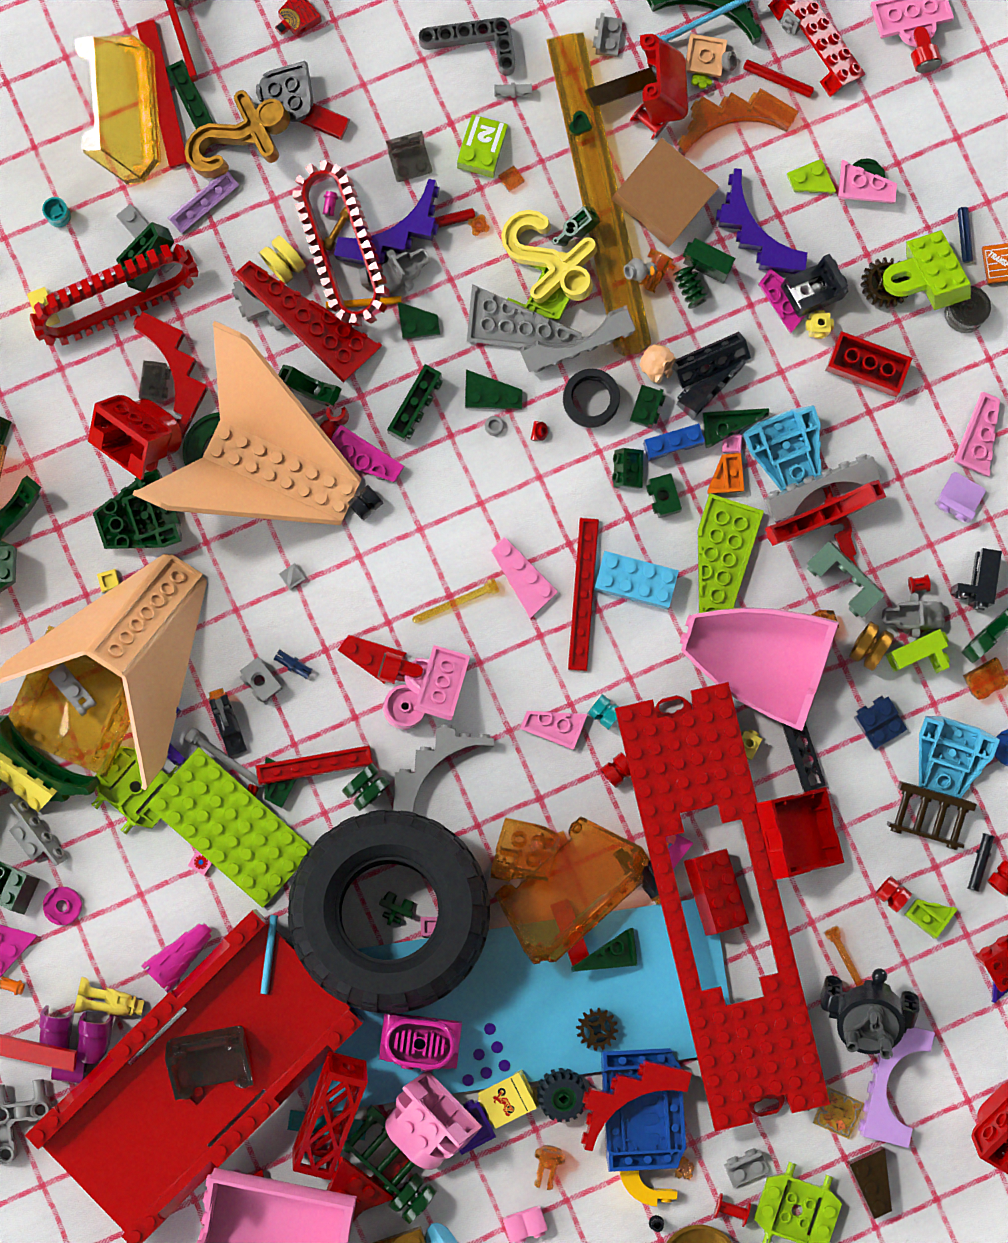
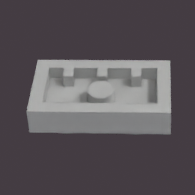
(608, 36)
(746, 1167)

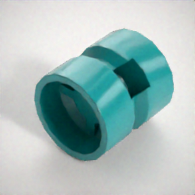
(56, 212)
(604, 711)

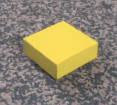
(108, 580)

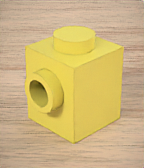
(751, 742)

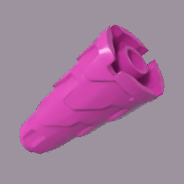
(176, 958)

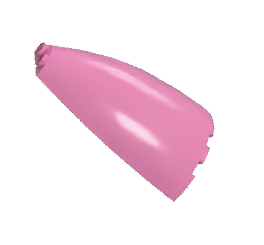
(765, 655)

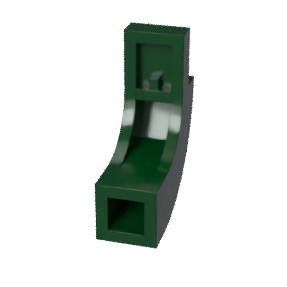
(309, 387)
(19, 505)

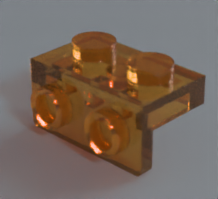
(986, 679)

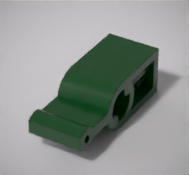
(578, 225)

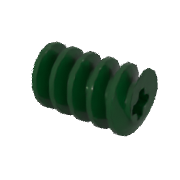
(690, 287)

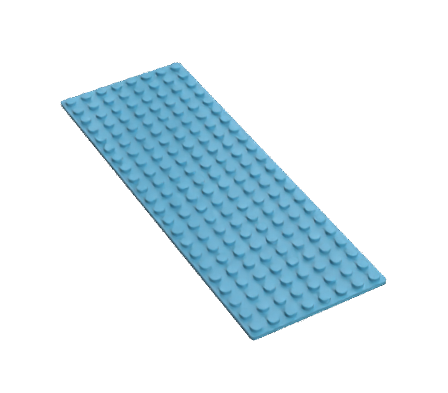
(541, 1005)

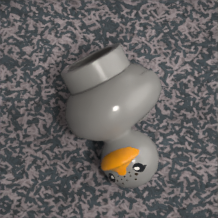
(638, 270)

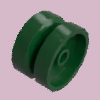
(364, 785)
(413, 1198)

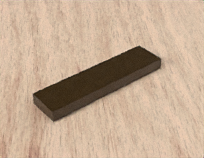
(620, 87)

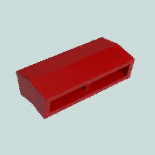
(327, 121)

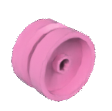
(395, 714)

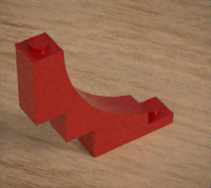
(188, 391)

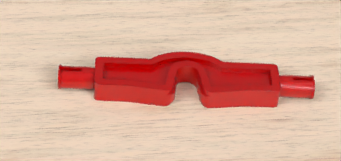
(843, 537)

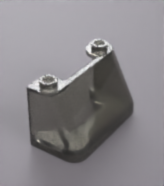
(208, 1060)

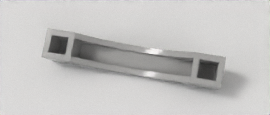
(540, 354)
(786, 502)

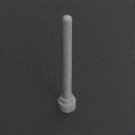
(194, 737)

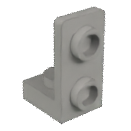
(790, 22)

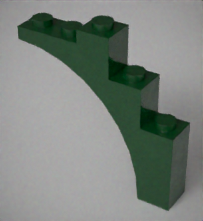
(741, 15)
(24, 755)

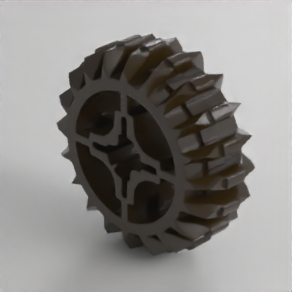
(874, 293)

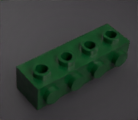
(414, 403)

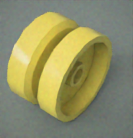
(282, 259)

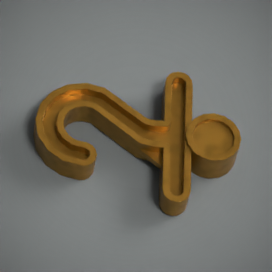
(256, 128)

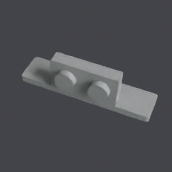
(33, 835)

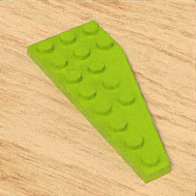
(724, 549)

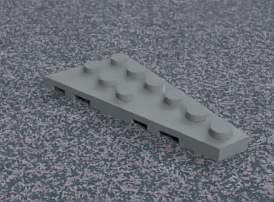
(509, 324)

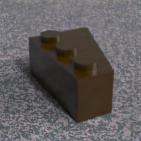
(872, 1181)

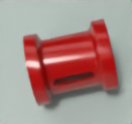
(924, 584)

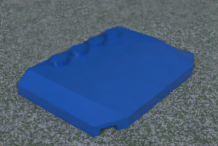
(648, 1129)

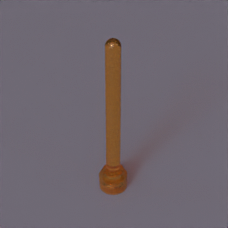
(834, 936)

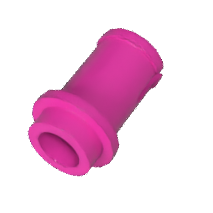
(330, 202)

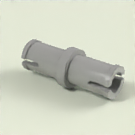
(513, 90)

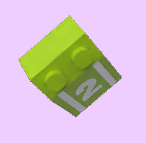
(482, 146)

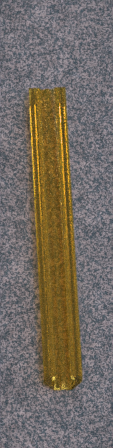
(597, 186)

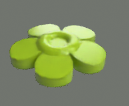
(701, 81)

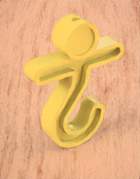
(563, 267)

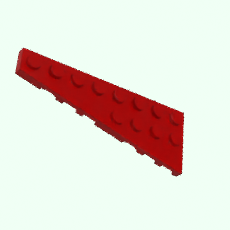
(327, 336)

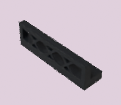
(710, 355)
(797, 758)

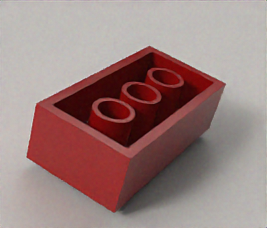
(868, 364)
(716, 892)

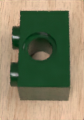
(664, 484)

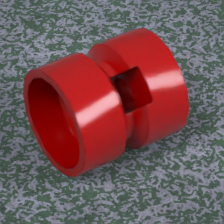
(617, 770)
(1000, 879)
(893, 894)

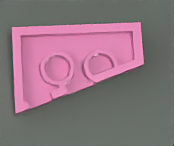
(555, 727)

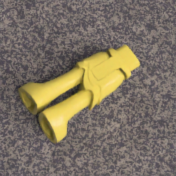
(115, 1001)

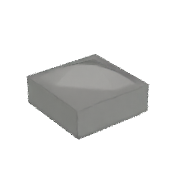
(292, 576)

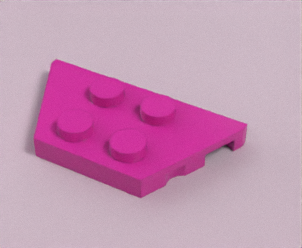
(12, 945)

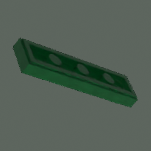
(189, 94)

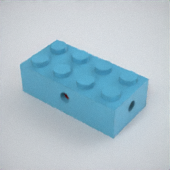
(636, 580)

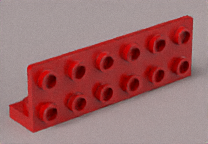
(825, 40)

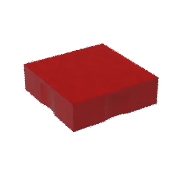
(799, 833)

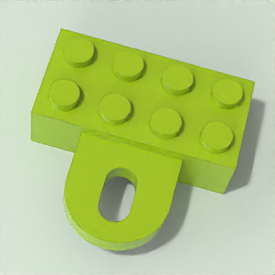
(931, 269)

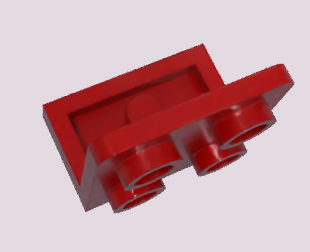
(996, 962)

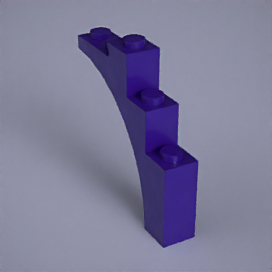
(752, 237)
(397, 238)

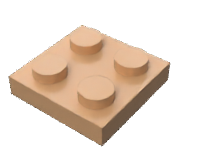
(705, 55)

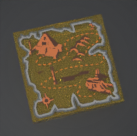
(840, 1114)

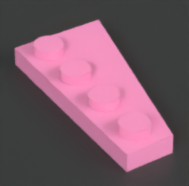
(977, 443)
(525, 580)

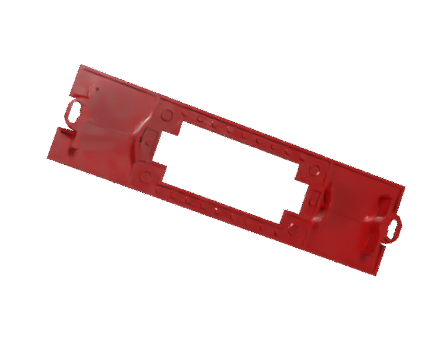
(757, 1044)

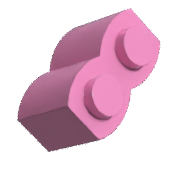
(525, 1224)

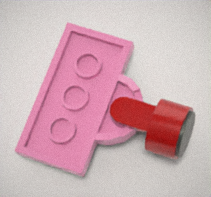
(916, 26)
(435, 680)

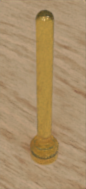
(490, 587)

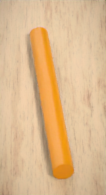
(365, 302)

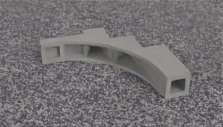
(408, 784)

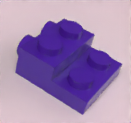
(485, 1133)

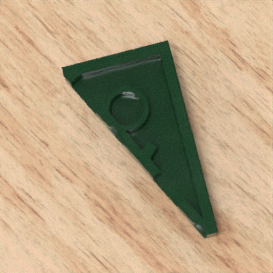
(723, 424)
(613, 954)

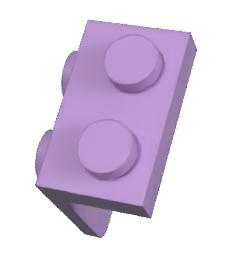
(960, 497)

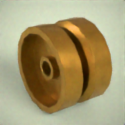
(870, 645)

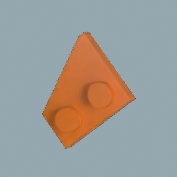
(728, 475)

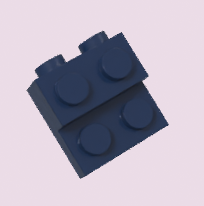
(880, 722)

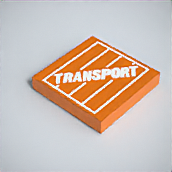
(996, 263)

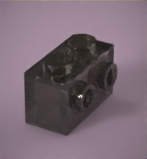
(154, 381)

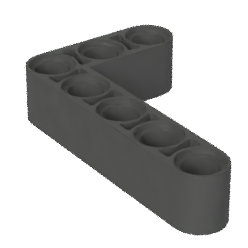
(474, 36)

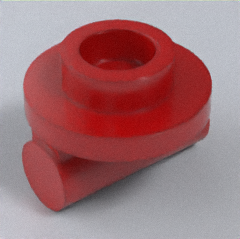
(539, 431)

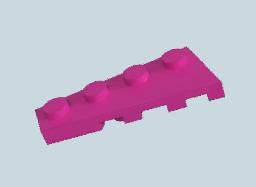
(365, 456)

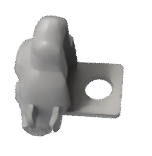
(403, 268)
(915, 615)

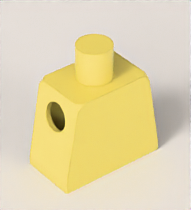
(40, 296)

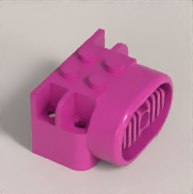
(440, 1037)

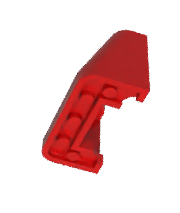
(668, 96)

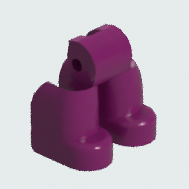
(92, 1042)

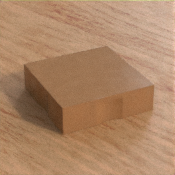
(665, 192)

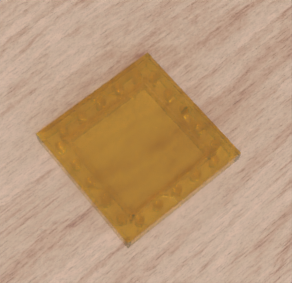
(54, 724)

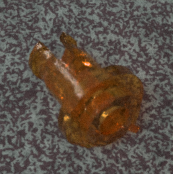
(663, 263)
(549, 1158)

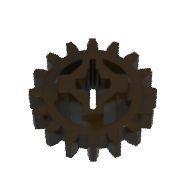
(592, 1037)

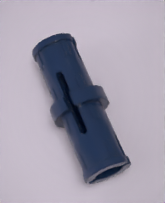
(293, 664)

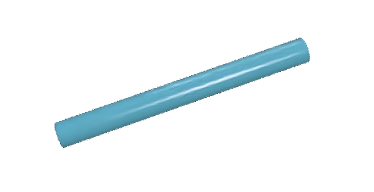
(269, 954)

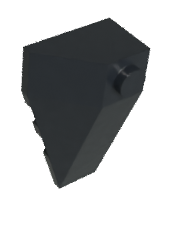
(700, 395)

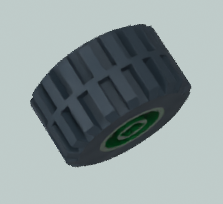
(561, 1095)

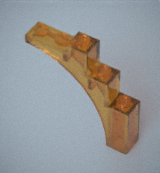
(709, 116)

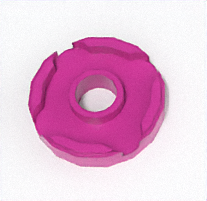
(73, 909)

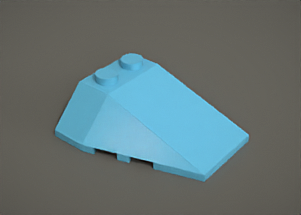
(787, 445)
(952, 754)

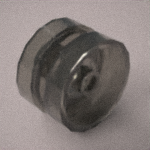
(969, 320)

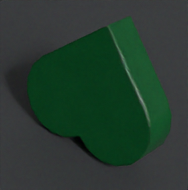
(579, 124)

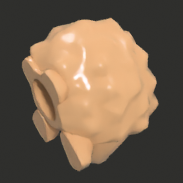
(657, 362)

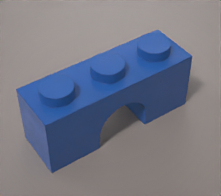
(673, 441)

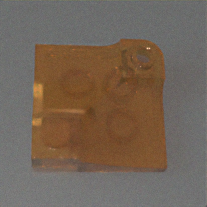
(524, 851)

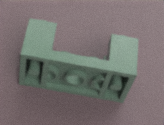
(866, 597)

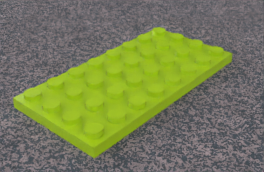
(230, 827)

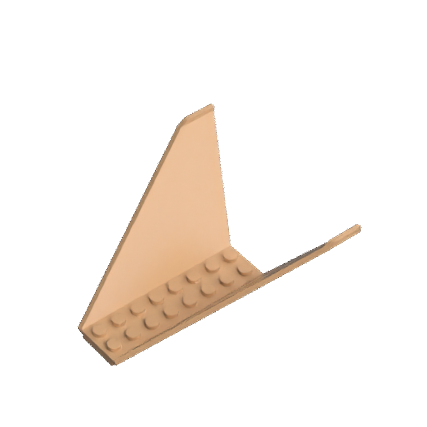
(264, 454)
(144, 637)

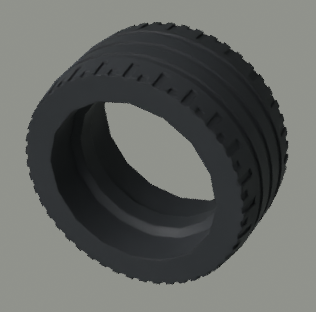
(594, 375)

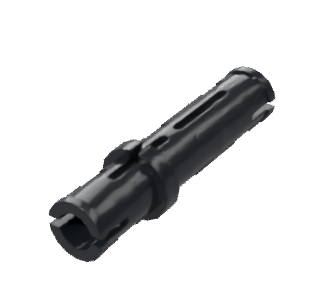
(981, 862)

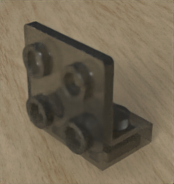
(408, 156)

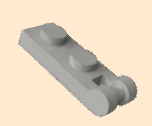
(72, 689)

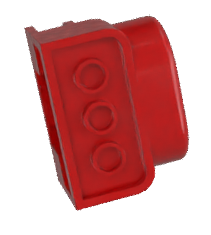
(134, 433)
(991, 1132)

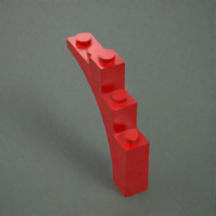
(825, 514)
(625, 1088)

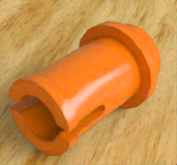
(12, 985)

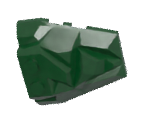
(135, 523)

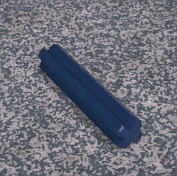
(965, 234)

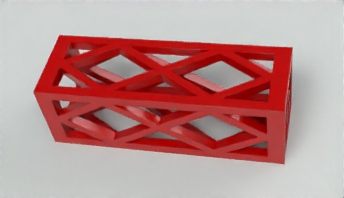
(353, 1076)

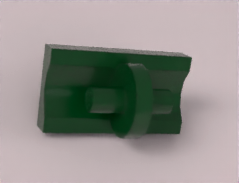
(388, 902)

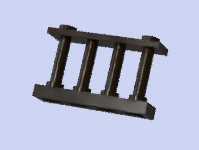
(944, 801)

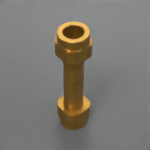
(329, 242)

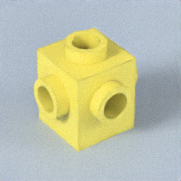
(816, 330)

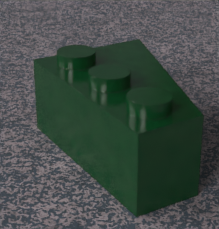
(151, 238)

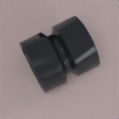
(365, 502)

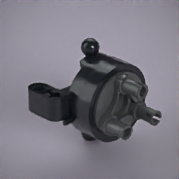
(870, 1015)

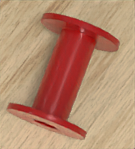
(641, 114)
(732, 1210)

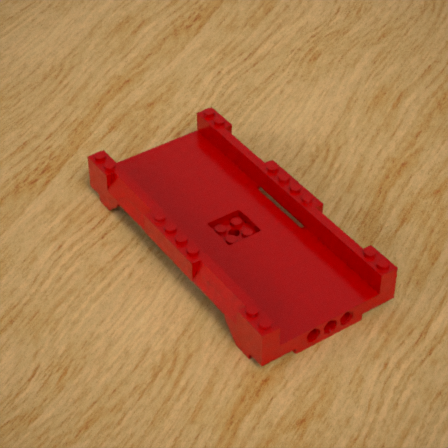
(121, 1123)

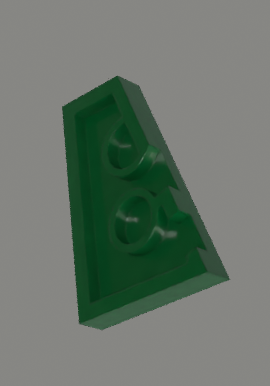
(490, 394)

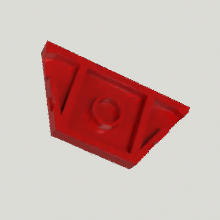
(353, 1181)

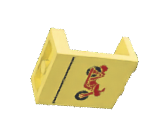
(508, 1099)

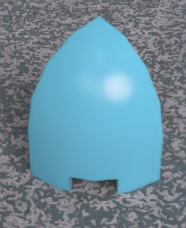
(439, 1234)

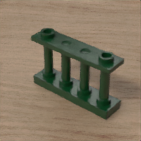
(374, 1117)

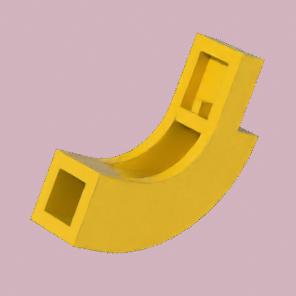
(644, 1193)

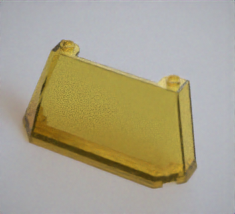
(124, 106)

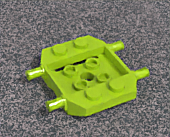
(122, 796)
(803, 1194)

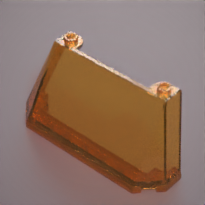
(584, 886)

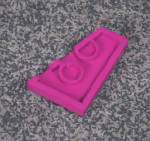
(772, 289)

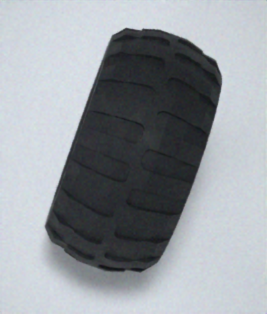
(318, 899)

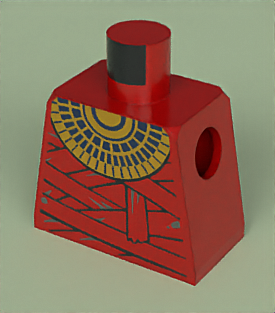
(297, 17)

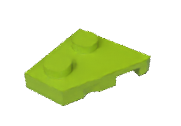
(811, 178)
(930, 916)

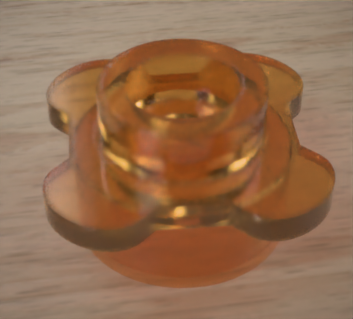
(478, 220)

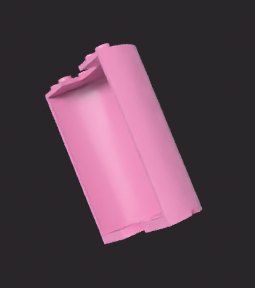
(272, 1211)

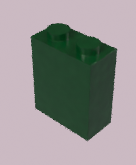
(708, 260)

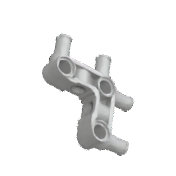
(18, 1112)

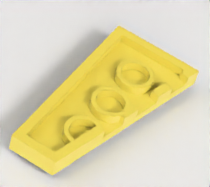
(23, 785)

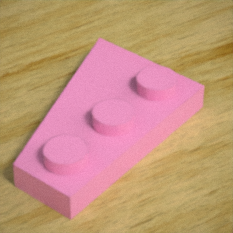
(864, 186)

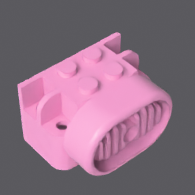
(429, 1122)

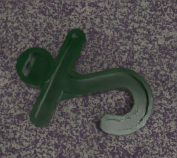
(986, 638)

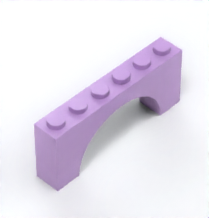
(878, 1119)

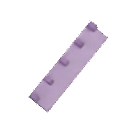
(203, 202)

